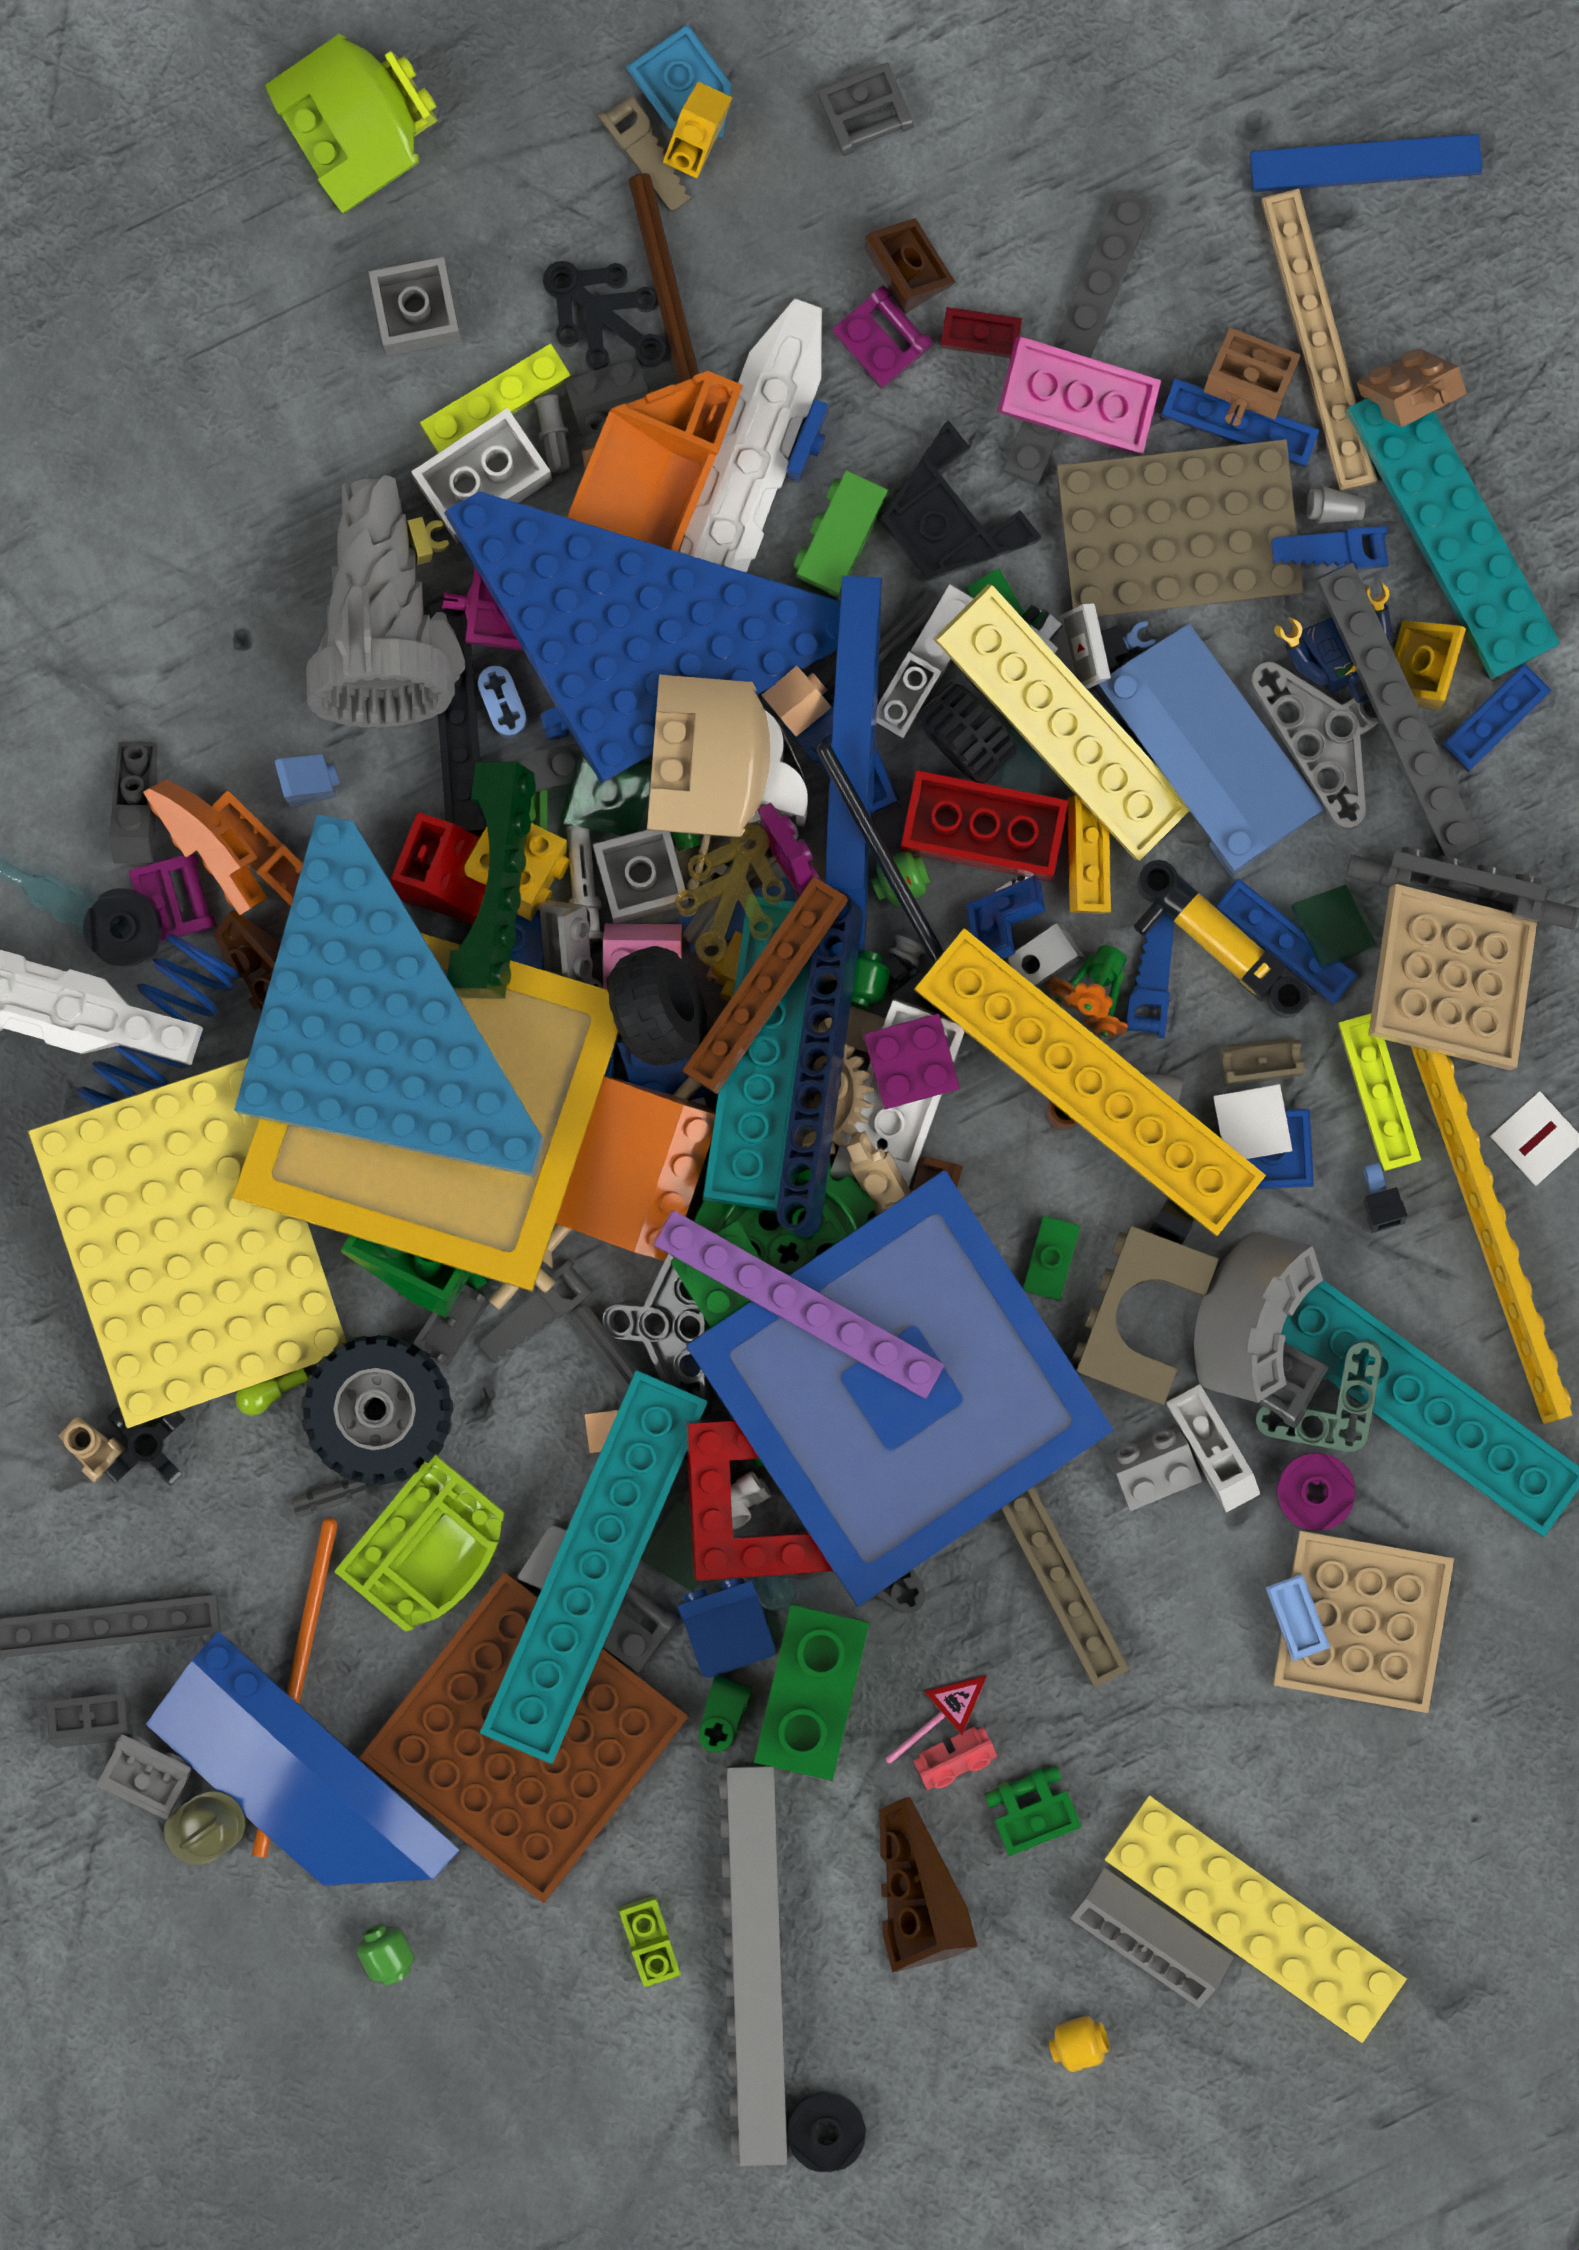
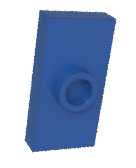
(809, 441)

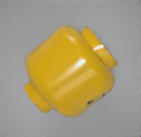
(1079, 2044)

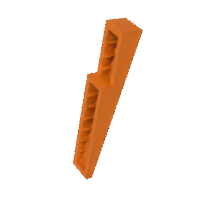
(274, 860)

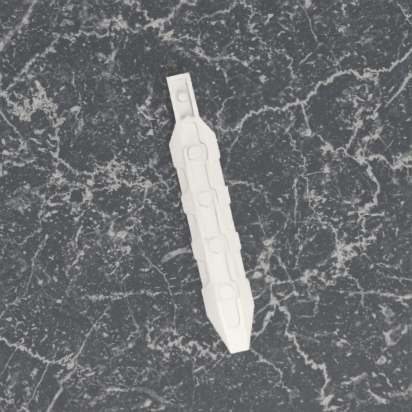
(754, 454)
(85, 1013)

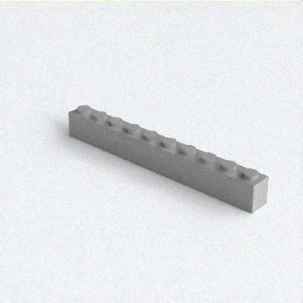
(756, 1965)

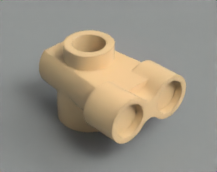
(98, 1454)

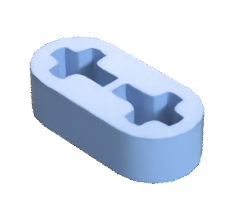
(494, 705)

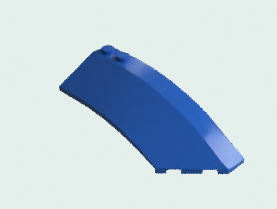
(294, 1774)

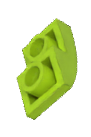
(649, 1941)

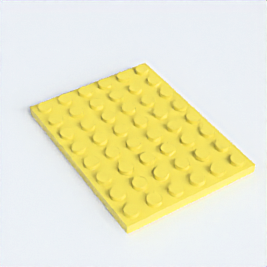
(174, 1271)

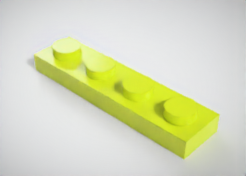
(509, 390)
(1379, 1094)

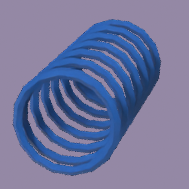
(211, 963)

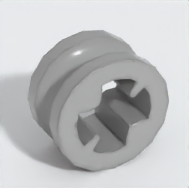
(907, 950)

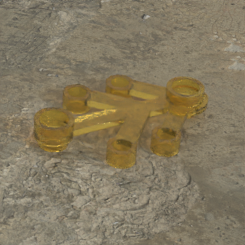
(732, 887)

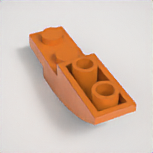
(201, 828)

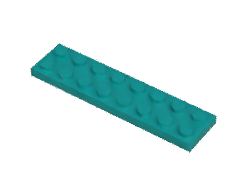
(1456, 537)
(758, 1094)

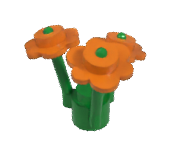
(1092, 999)

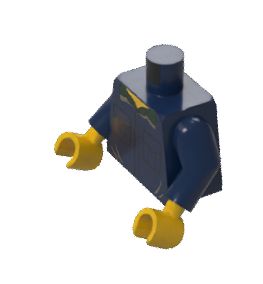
(1321, 654)

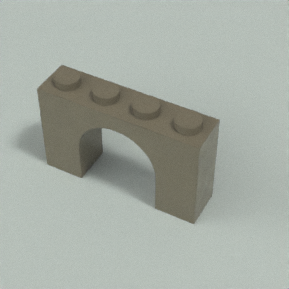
(1140, 1260)

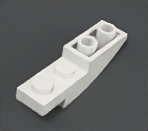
(920, 668)

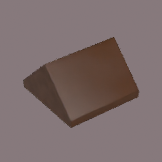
(908, 263)

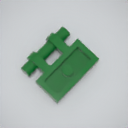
(1038, 1821)

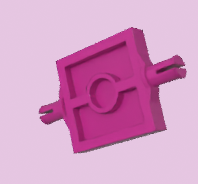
(485, 620)

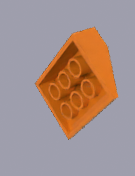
(636, 1165)

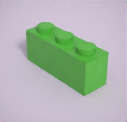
(840, 533)

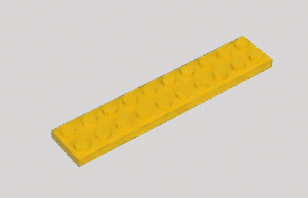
(1089, 1082)

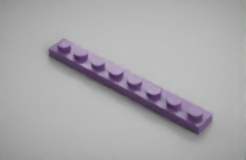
(798, 1304)

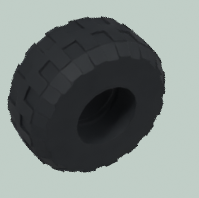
(657, 1006)

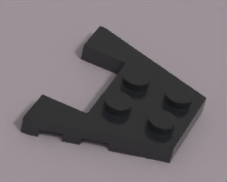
(935, 523)

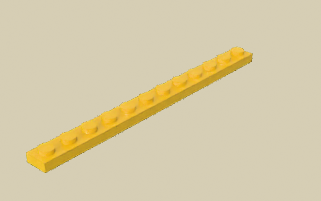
(1489, 1224)

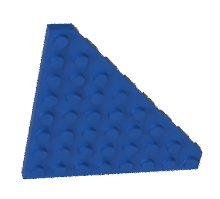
(618, 612)

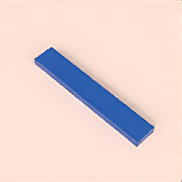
(1365, 163)

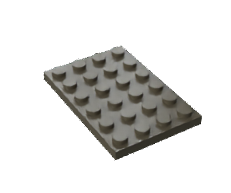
(1178, 528)

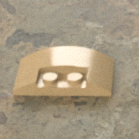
(707, 756)

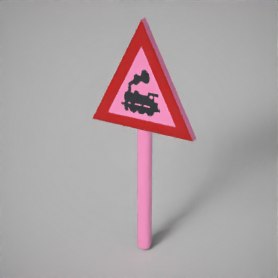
(954, 1703)

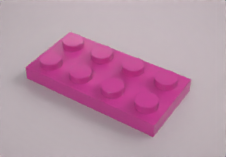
(1079, 396)

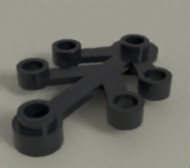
(599, 310)

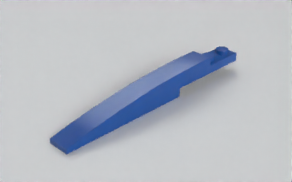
(854, 738)

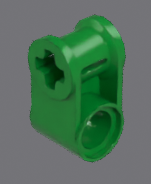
(723, 1707)

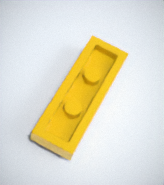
(1088, 861)

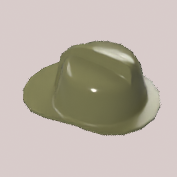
(204, 1827)

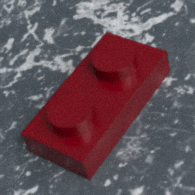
(980, 332)

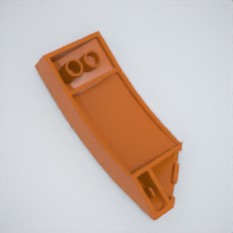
(656, 460)

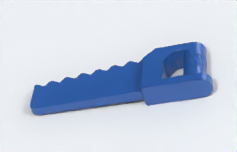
(1333, 548)
(1153, 979)

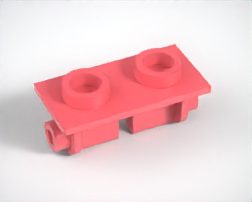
(972, 1753)

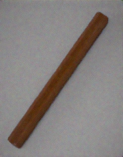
(663, 277)

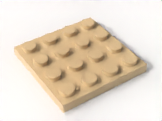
(1452, 977)
(1379, 1616)

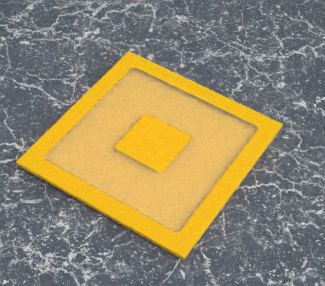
(495, 1223)

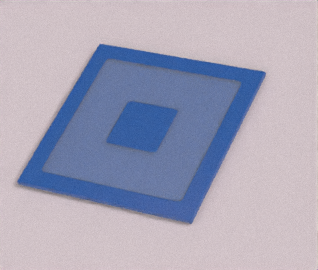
(863, 1458)

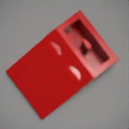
(433, 869)

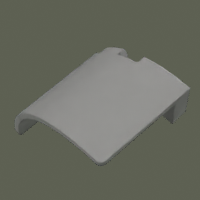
(1244, 1314)

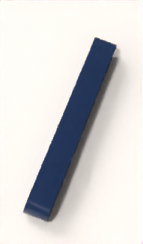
(826, 1080)

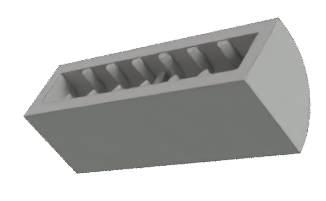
(1152, 1938)

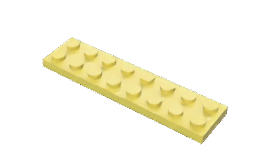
(1062, 722)
(1255, 1919)

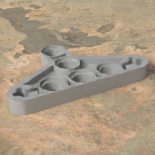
(1314, 720)

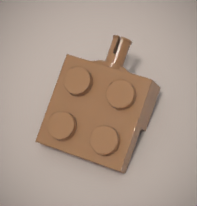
(1251, 375)
(1413, 386)

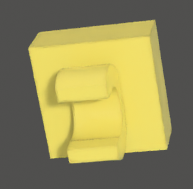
(421, 539)

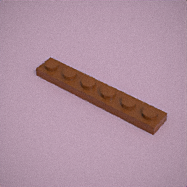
(765, 985)

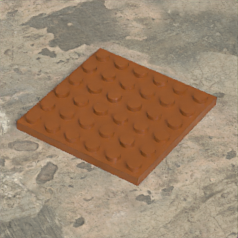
(501, 1801)

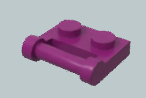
(873, 346)
(156, 882)

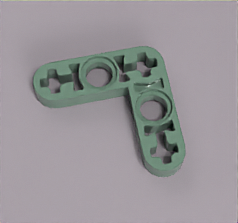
(1334, 1419)

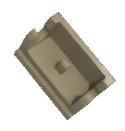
(1261, 1062)

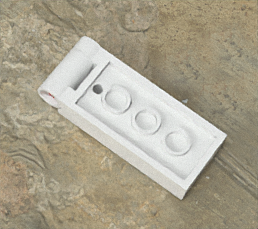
(904, 1125)

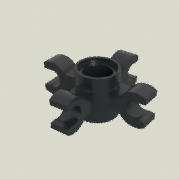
(158, 1460)

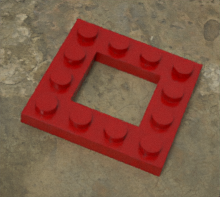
(713, 1545)

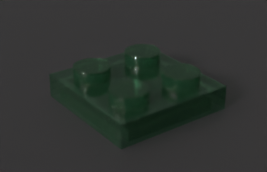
(611, 805)

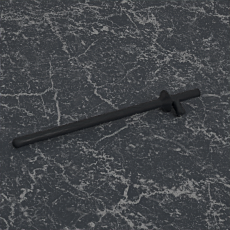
(880, 851)

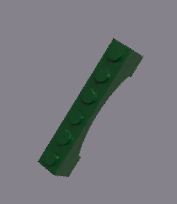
(483, 960)

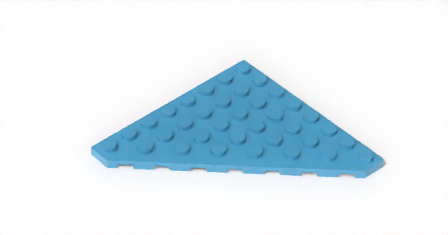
(370, 1031)

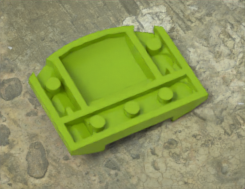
(347, 120)
(425, 1547)

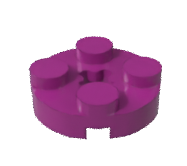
(1338, 1492)

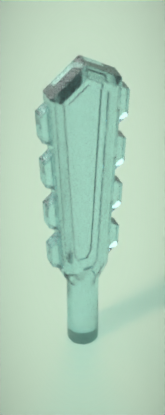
(45, 893)

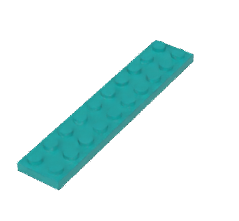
(1438, 1410)
(593, 1568)

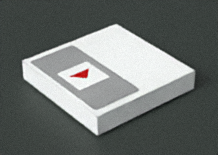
(1082, 645)

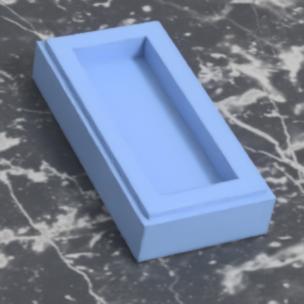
(1297, 1617)

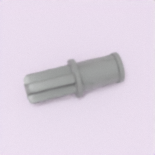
(553, 433)

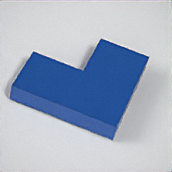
(994, 914)

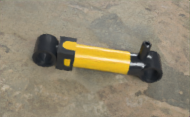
(1255, 968)

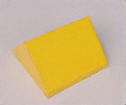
(1428, 659)

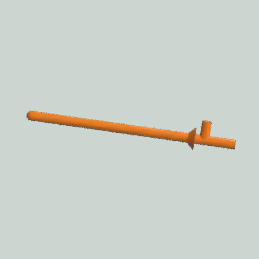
(306, 1636)

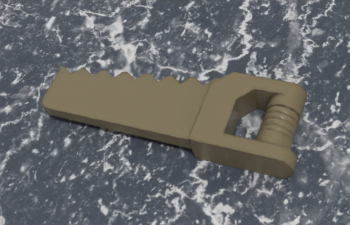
(645, 152)

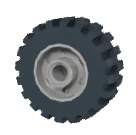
(340, 1400)

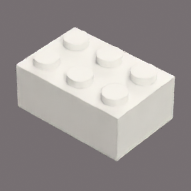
(490, 460)

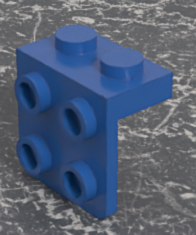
(726, 1627)

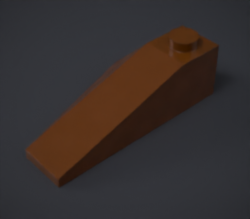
(248, 952)
(923, 1903)

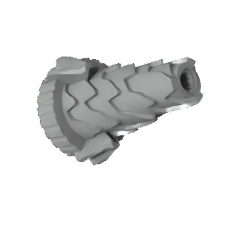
(380, 652)

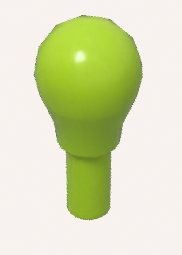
(259, 1397)

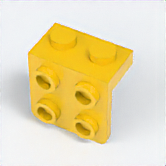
(544, 862)

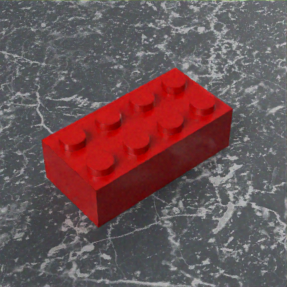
(984, 826)

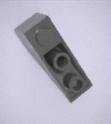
(131, 816)

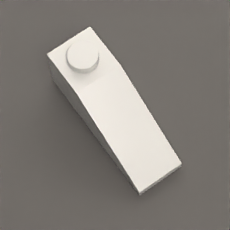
(1214, 1448)

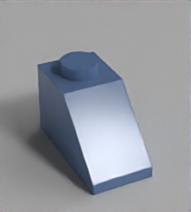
(306, 779)

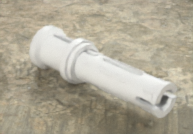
(583, 879)

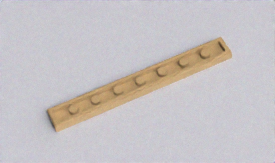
(1317, 337)

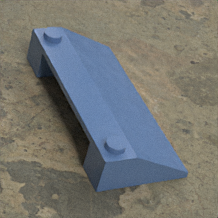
(1210, 748)

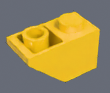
(697, 129)

